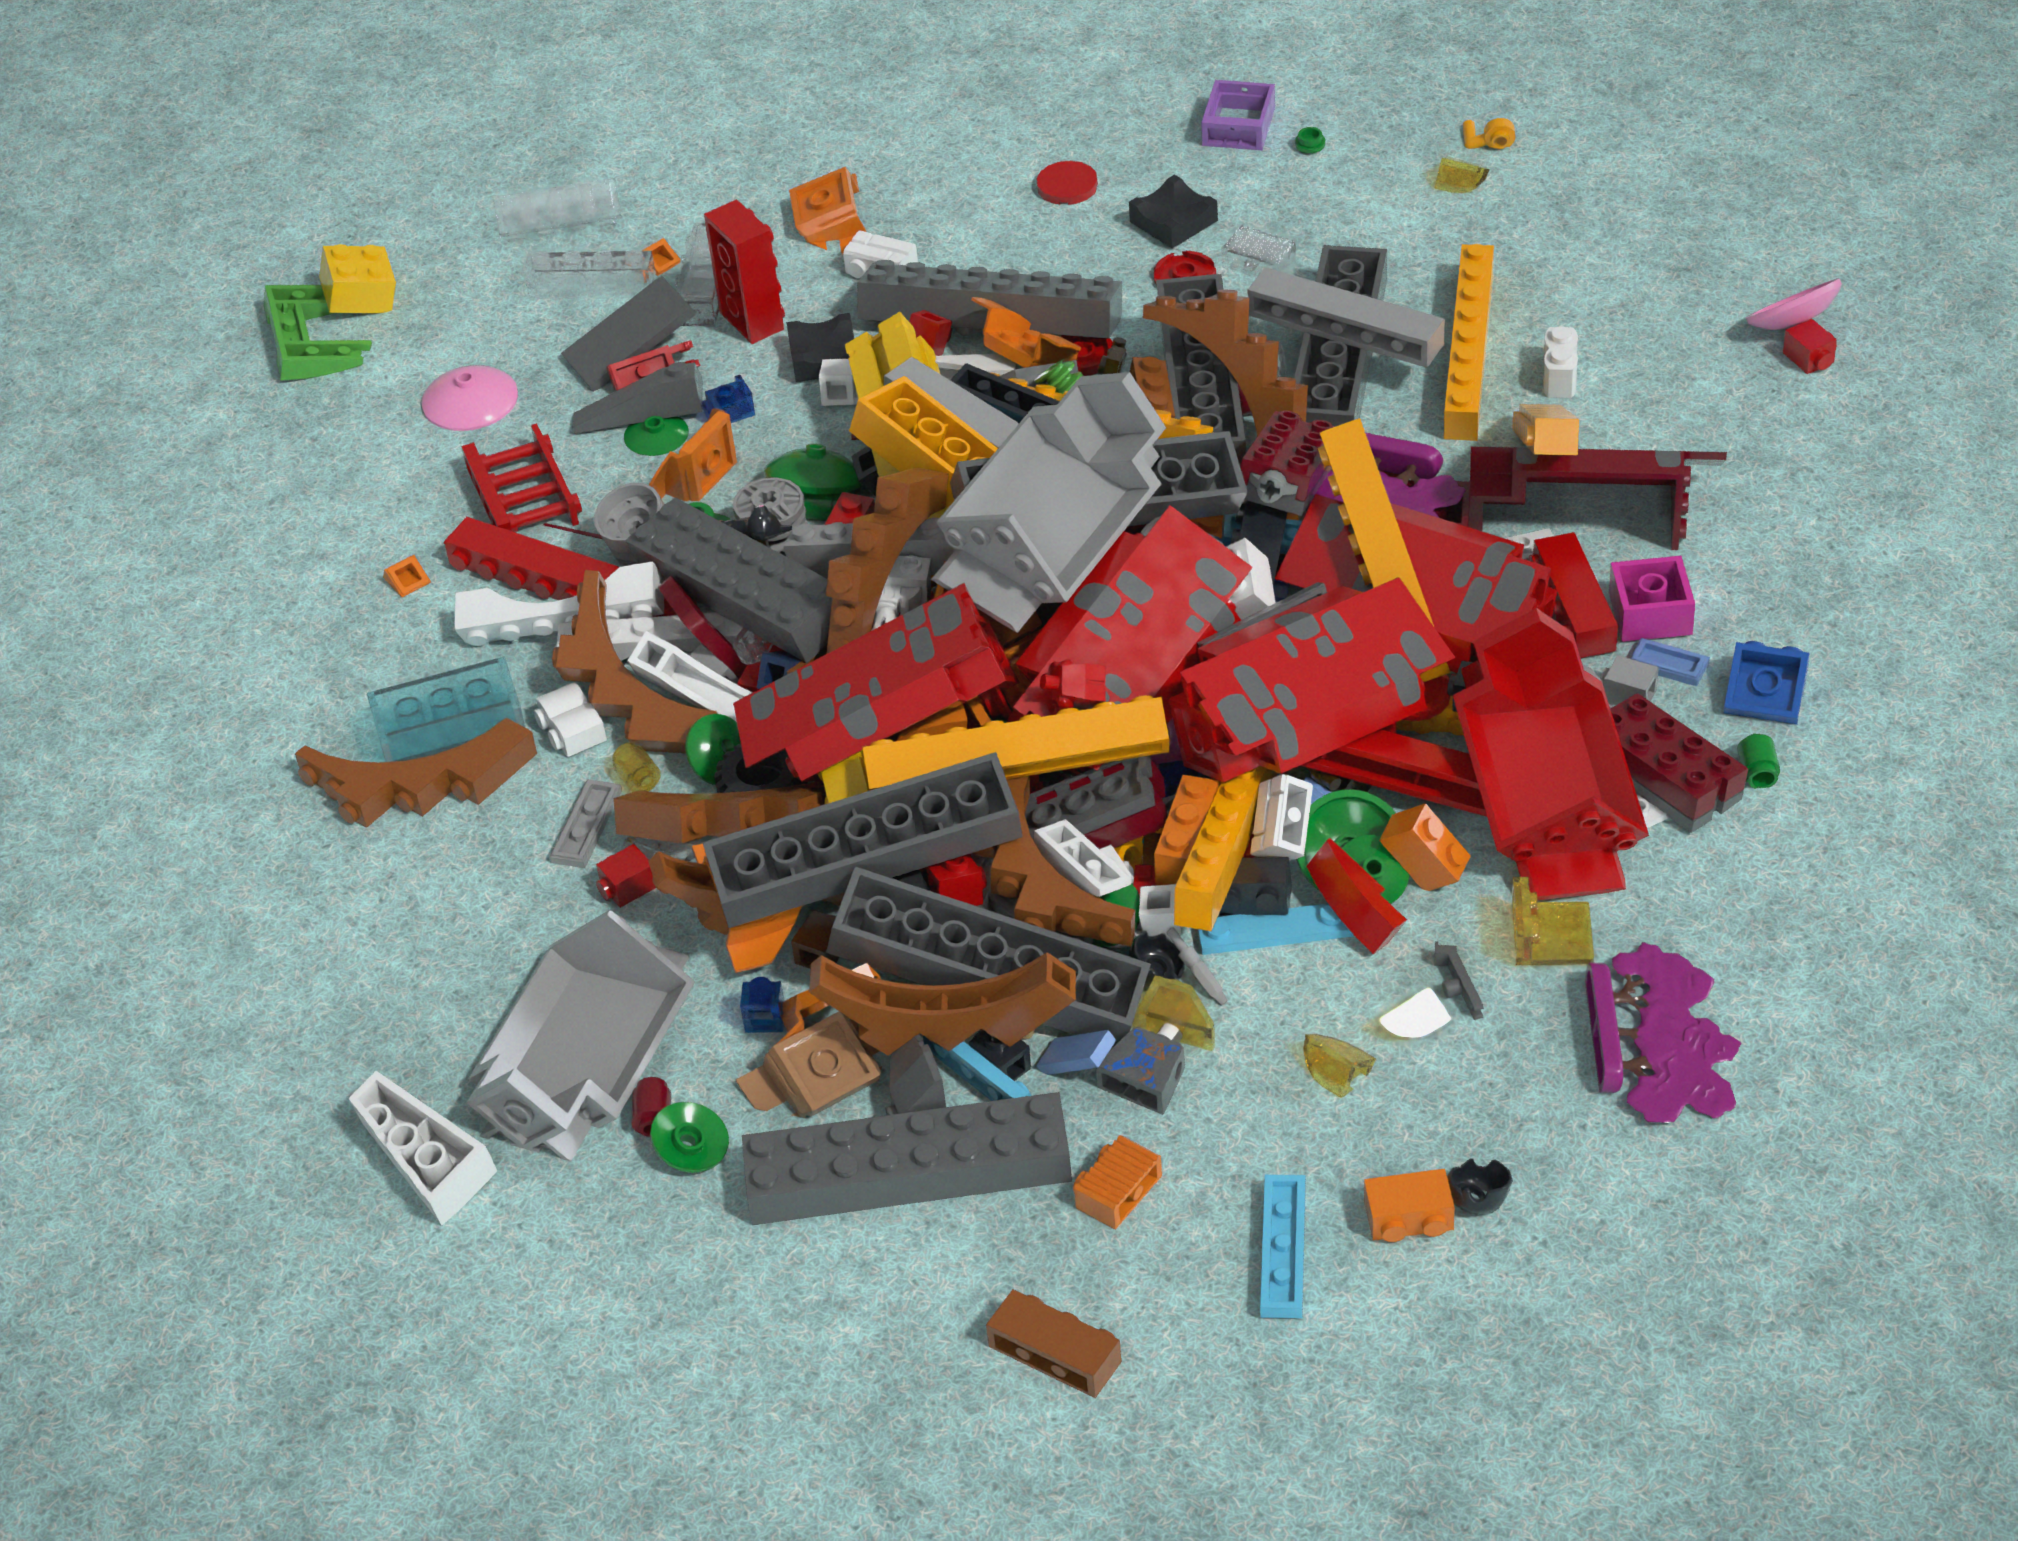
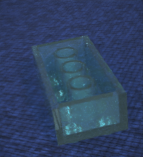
(443, 709)

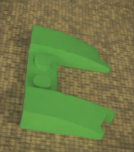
(297, 356)

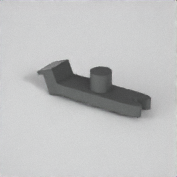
(1461, 983)

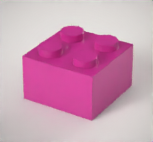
(1651, 598)

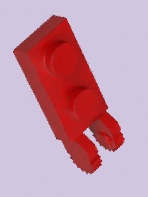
(639, 366)

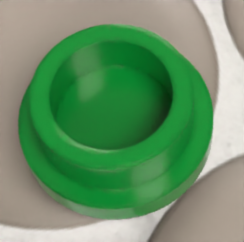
(1310, 140)

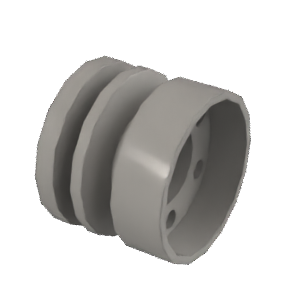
(779, 497)
(622, 513)

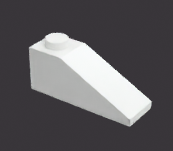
(1079, 859)

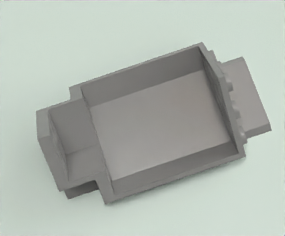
(1053, 499)
(578, 1036)

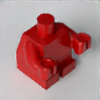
(1075, 685)

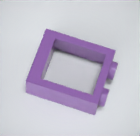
(1238, 132)

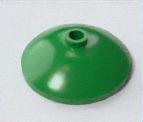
(815, 470)
(1343, 817)

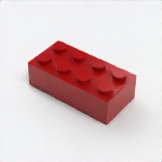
(744, 271)

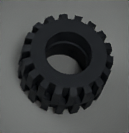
(735, 777)

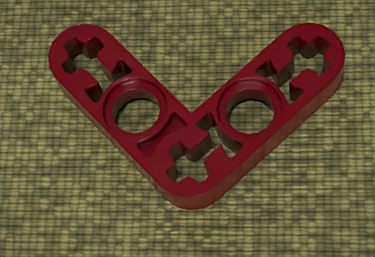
(699, 625)

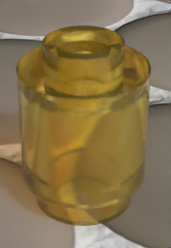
(635, 767)

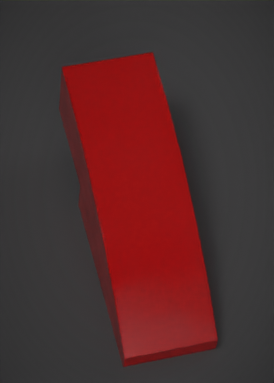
(1355, 897)

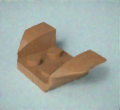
(813, 1068)

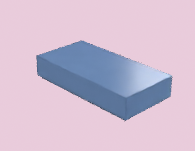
(1672, 661)
(1076, 1052)

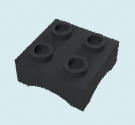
(1173, 212)
(816, 342)

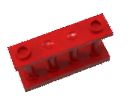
(498, 504)

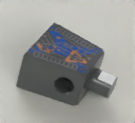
(1144, 1067)

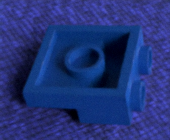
(1767, 682)

